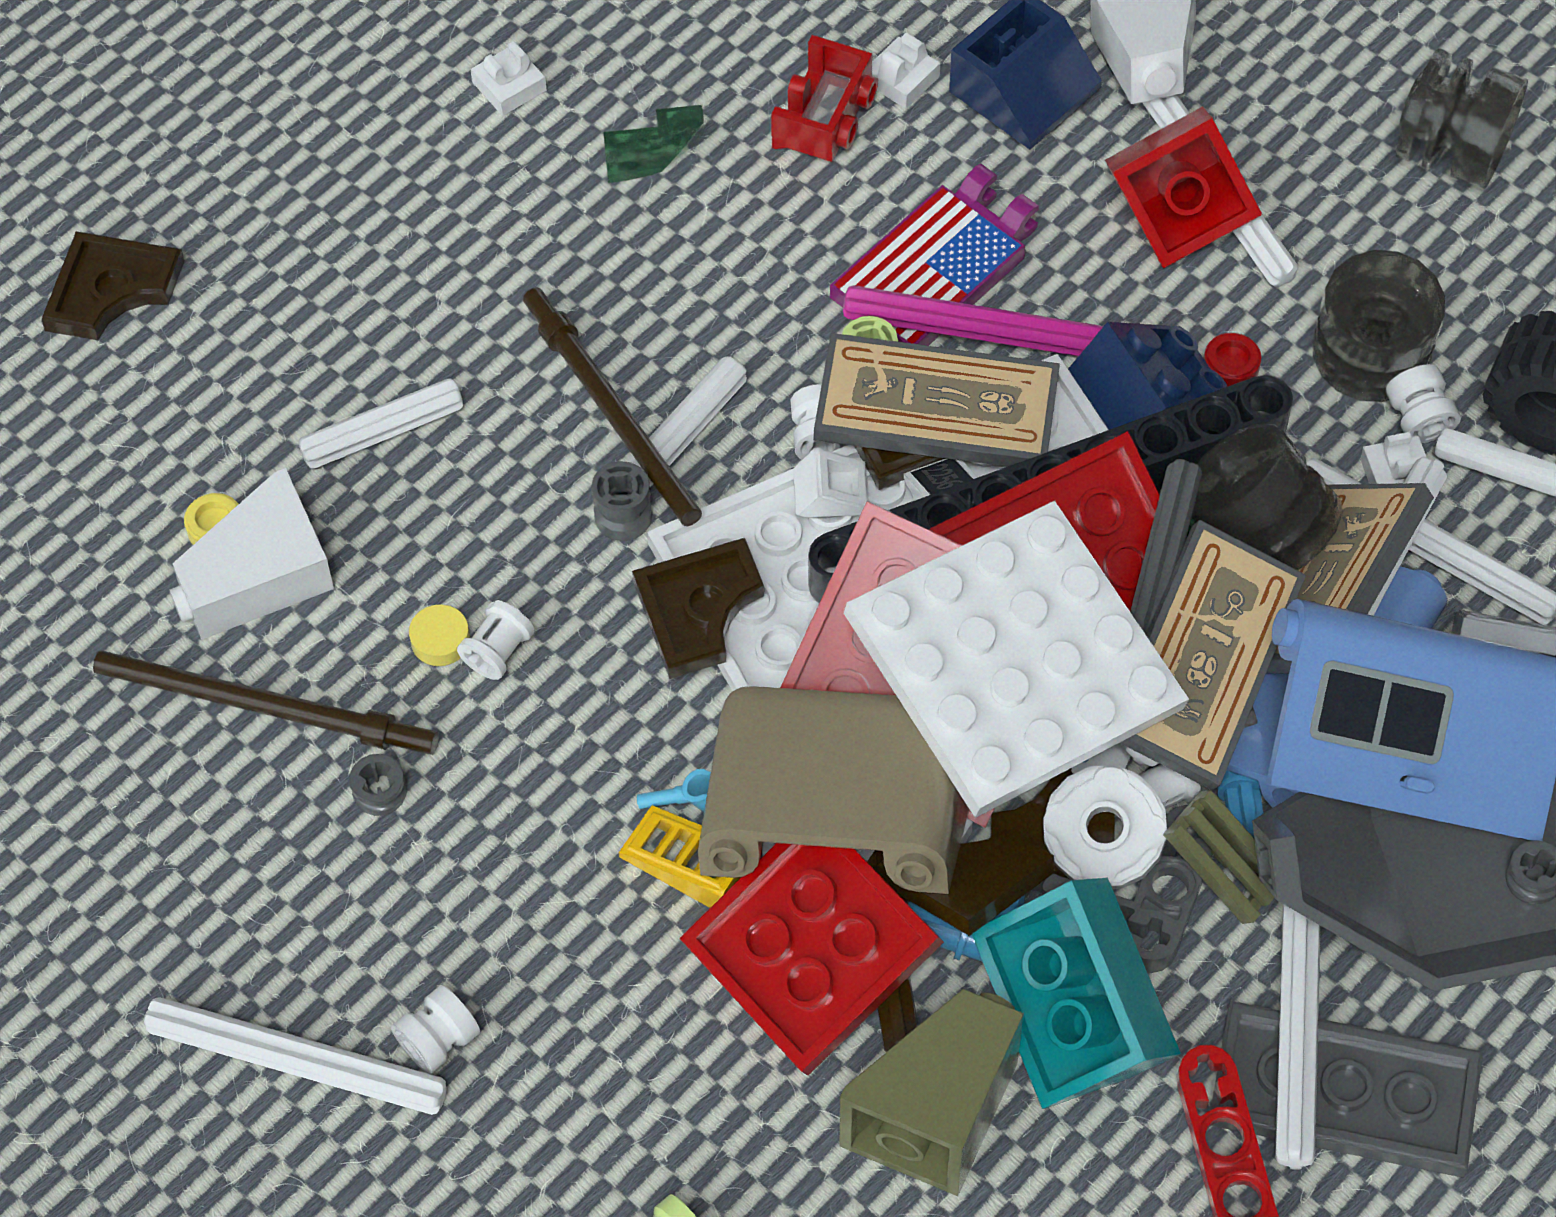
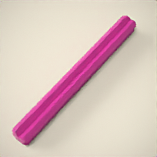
(970, 320)

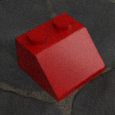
(1183, 186)

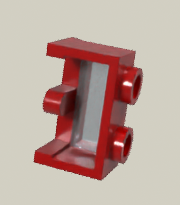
(825, 100)

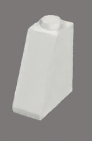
(1145, 44)
(252, 562)

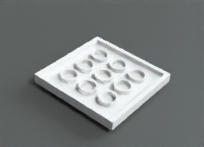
(1015, 657)

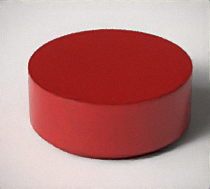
(1233, 357)

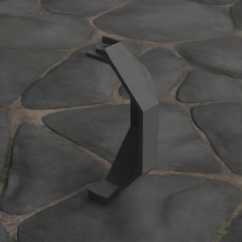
(1407, 888)

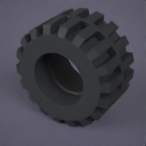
(1524, 382)

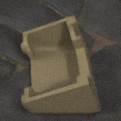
(829, 776)

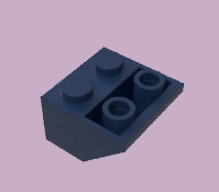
(1023, 70)
(1141, 371)

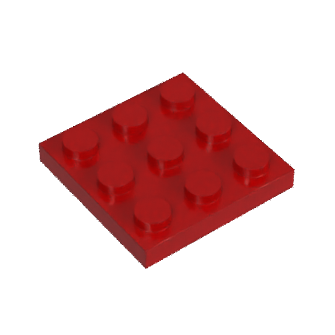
(811, 946)

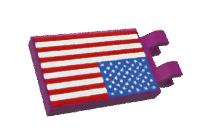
(946, 249)

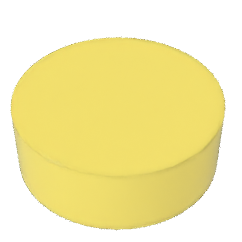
(206, 513)
(437, 633)

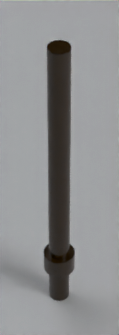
(561, 336)
(373, 728)

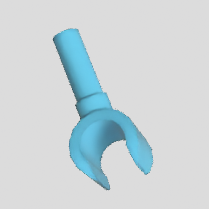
(692, 791)

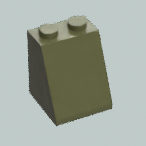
(935, 1091)

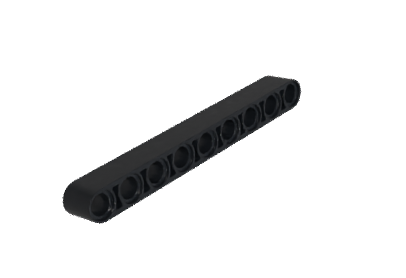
(1173, 430)

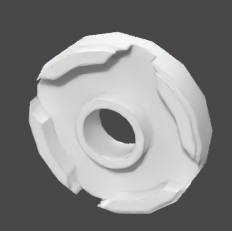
(1113, 791)

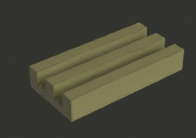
(1238, 837)

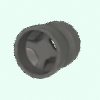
(621, 501)

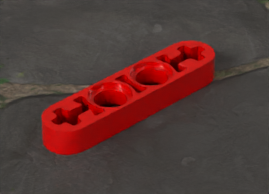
(1221, 1171)

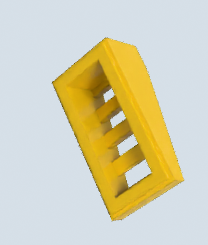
(674, 873)

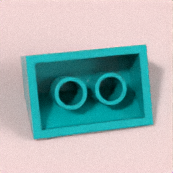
(1080, 988)

